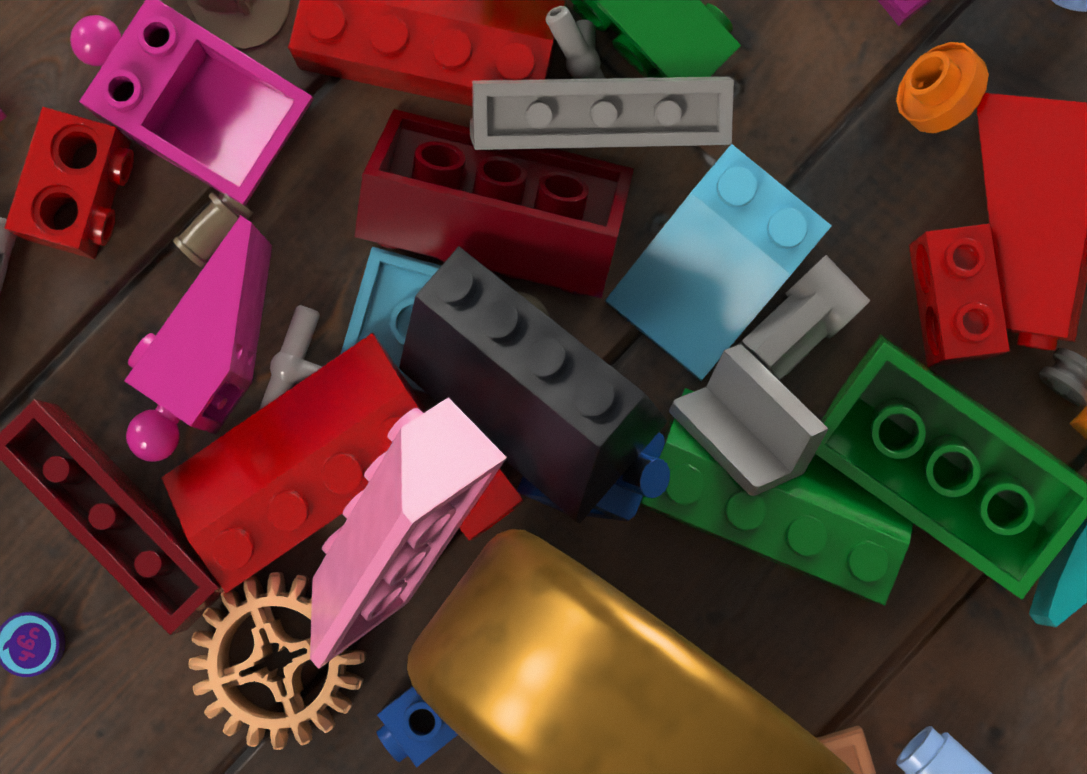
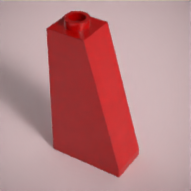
(1037, 212)

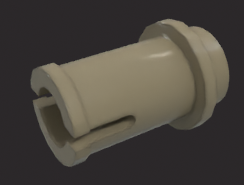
(210, 228)

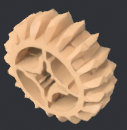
(286, 689)

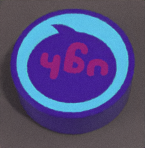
(31, 644)

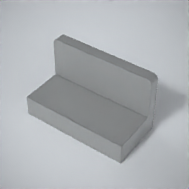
(750, 423)

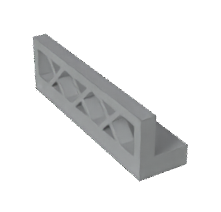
(601, 112)

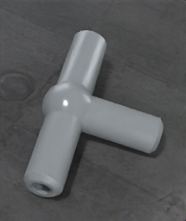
(576, 42)
(289, 364)

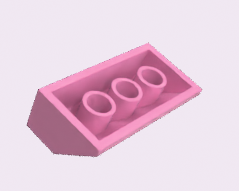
(399, 524)

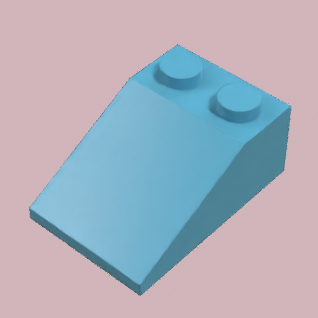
(717, 262)

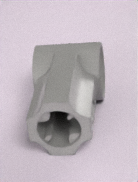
(814, 310)

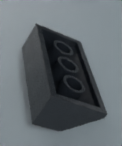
(526, 385)

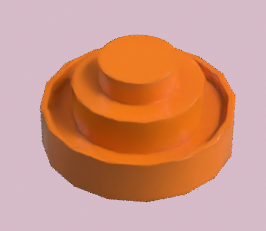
(942, 87)

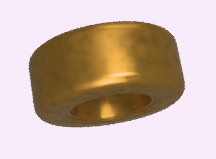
(577, 678)

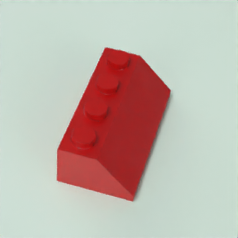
(425, 44)
(290, 463)

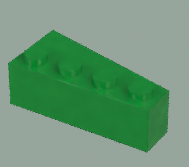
(664, 35)

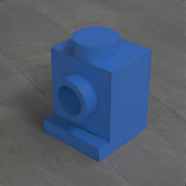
(401, 737)

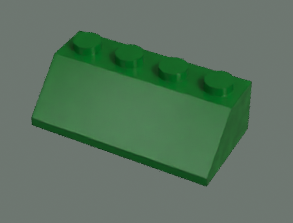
(953, 467)
(809, 524)

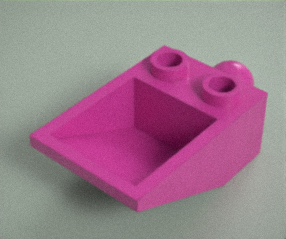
(191, 98)
(204, 349)

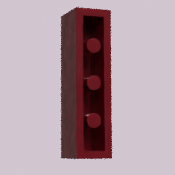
(108, 515)

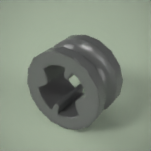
(1067, 376)

